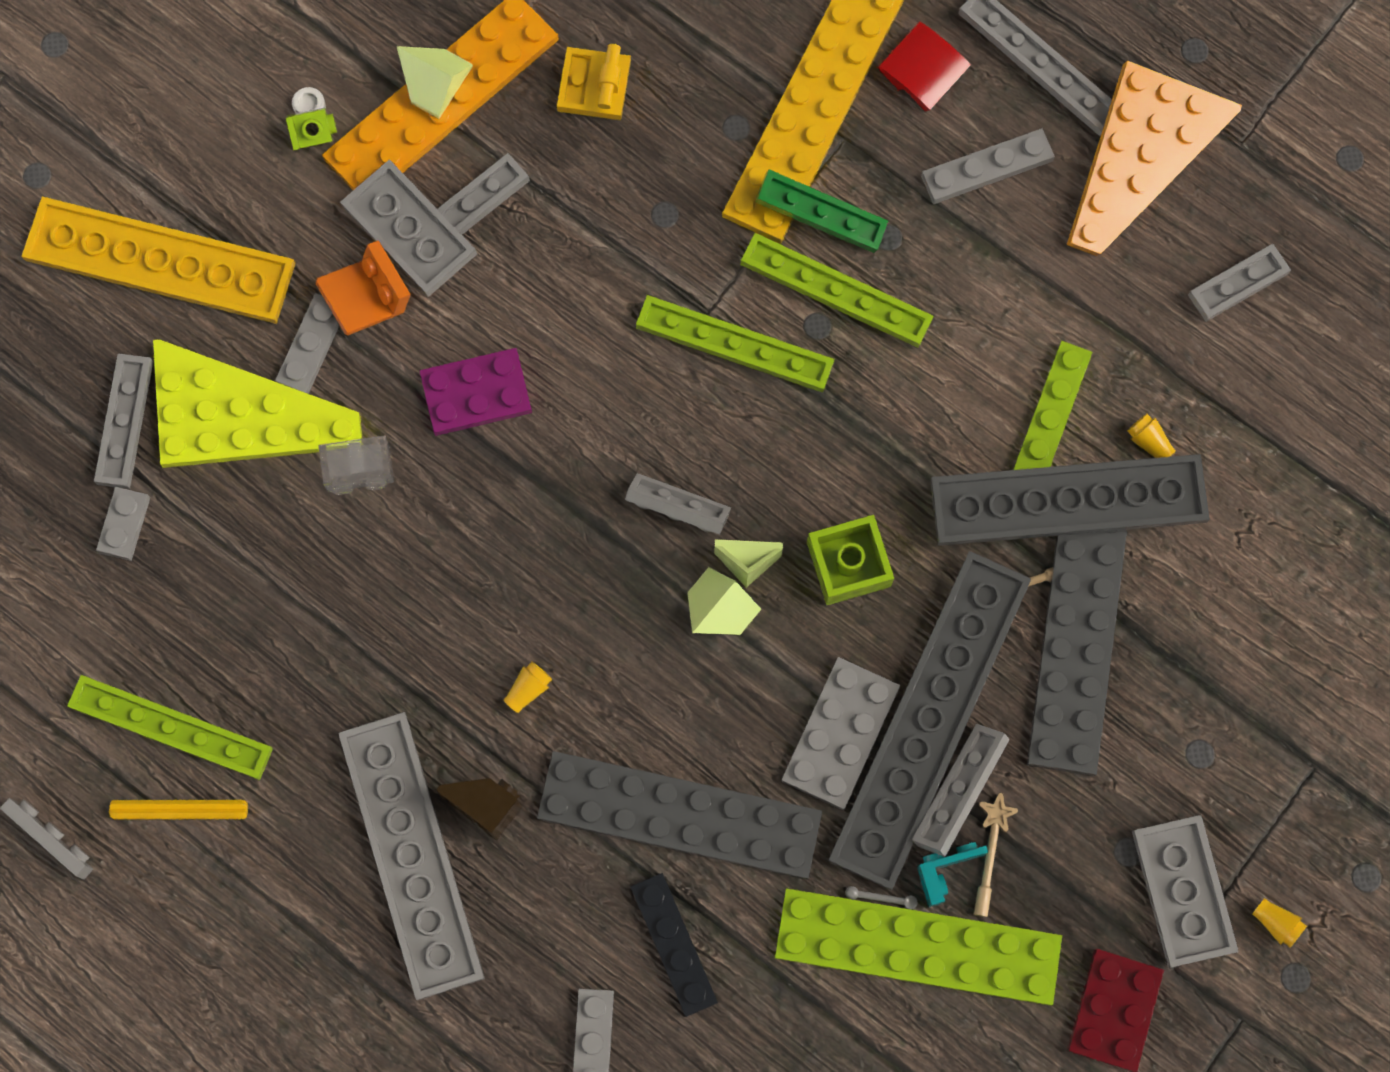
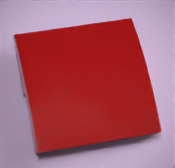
(923, 66)

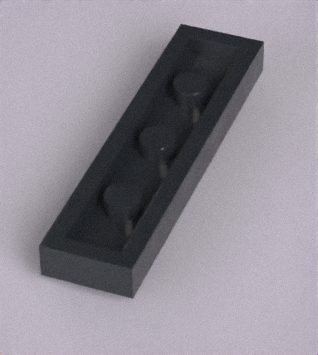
(674, 945)

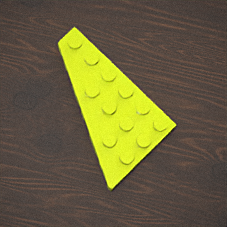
(232, 415)

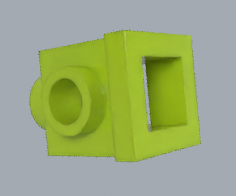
(297, 128)

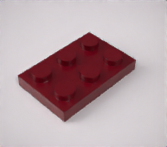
(1115, 1010)

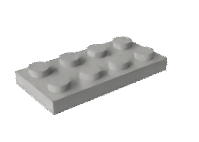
(408, 228)
(840, 733)
(1185, 891)

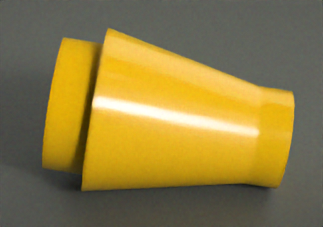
(1150, 437)
(528, 686)
(1279, 922)

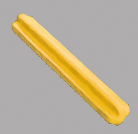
(178, 809)

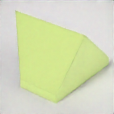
(432, 76)
(747, 558)
(720, 605)

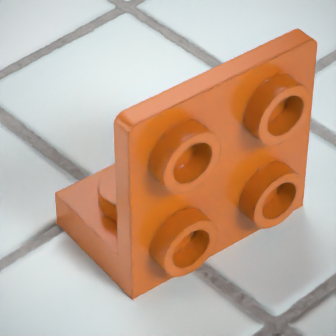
(365, 291)

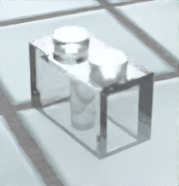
(356, 464)

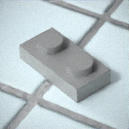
(123, 523)

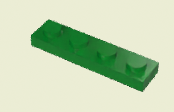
(821, 211)

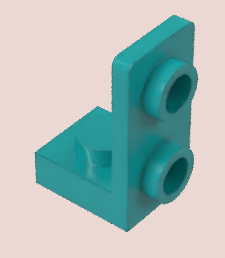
(935, 885)

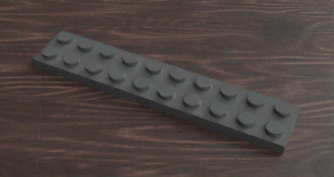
(929, 720)

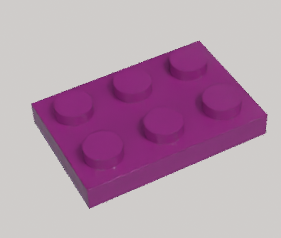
(475, 391)

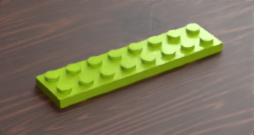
(918, 947)

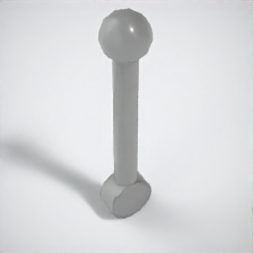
(909, 902)

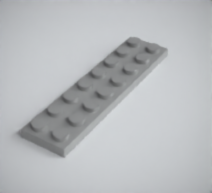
(411, 856)

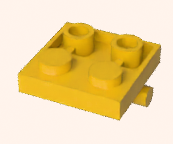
(594, 82)

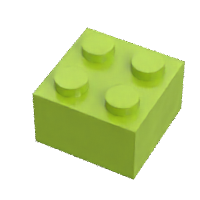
(850, 560)

